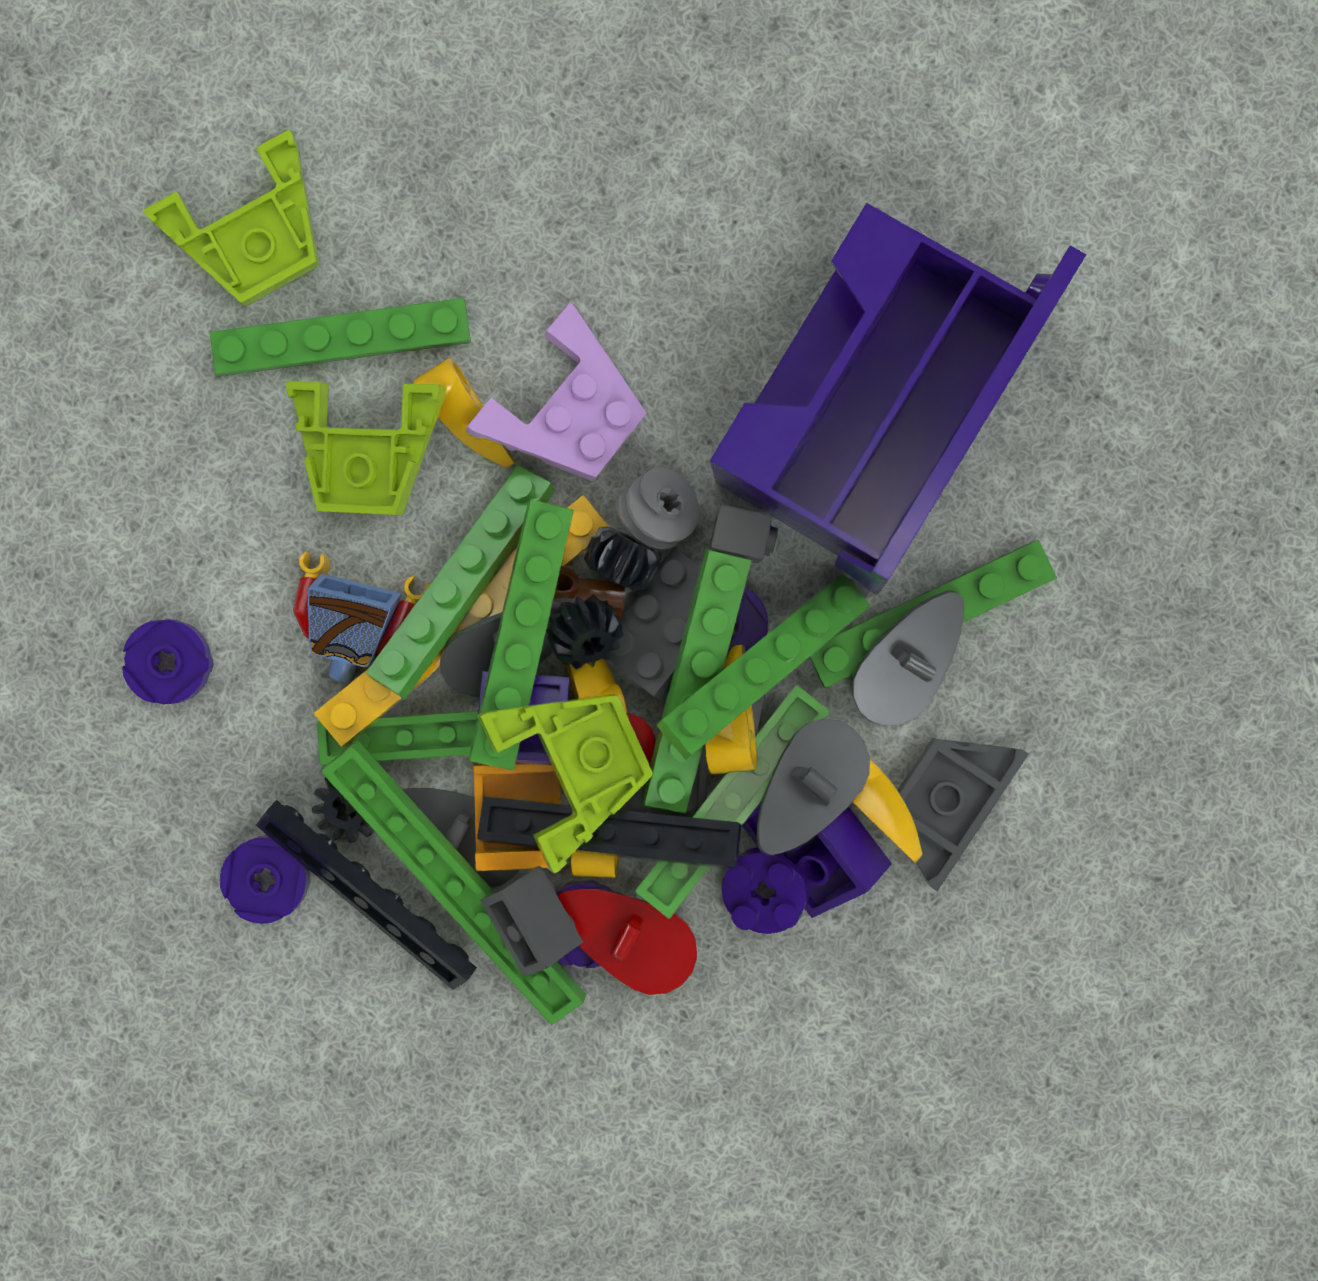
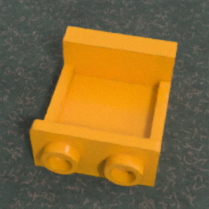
(525, 783)

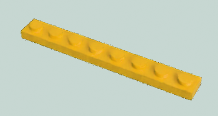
(367, 700)

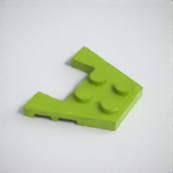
(258, 243)
(364, 467)
(591, 755)

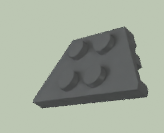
(952, 796)

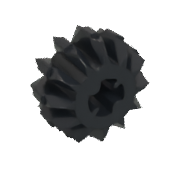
(621, 559)
(584, 632)
(336, 816)

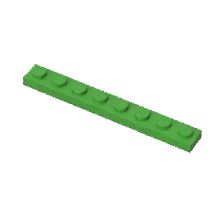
(443, 873)

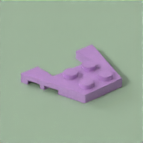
(582, 419)

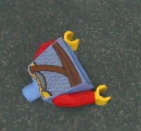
(346, 617)

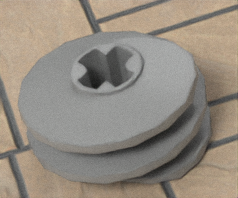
(659, 508)

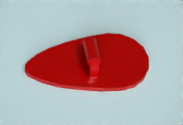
(632, 939)

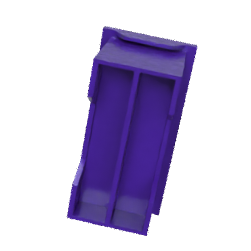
(883, 392)

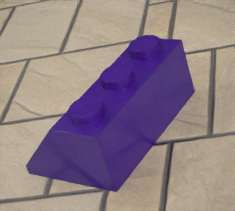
(837, 861)

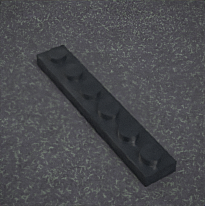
(621, 835)
(355, 886)

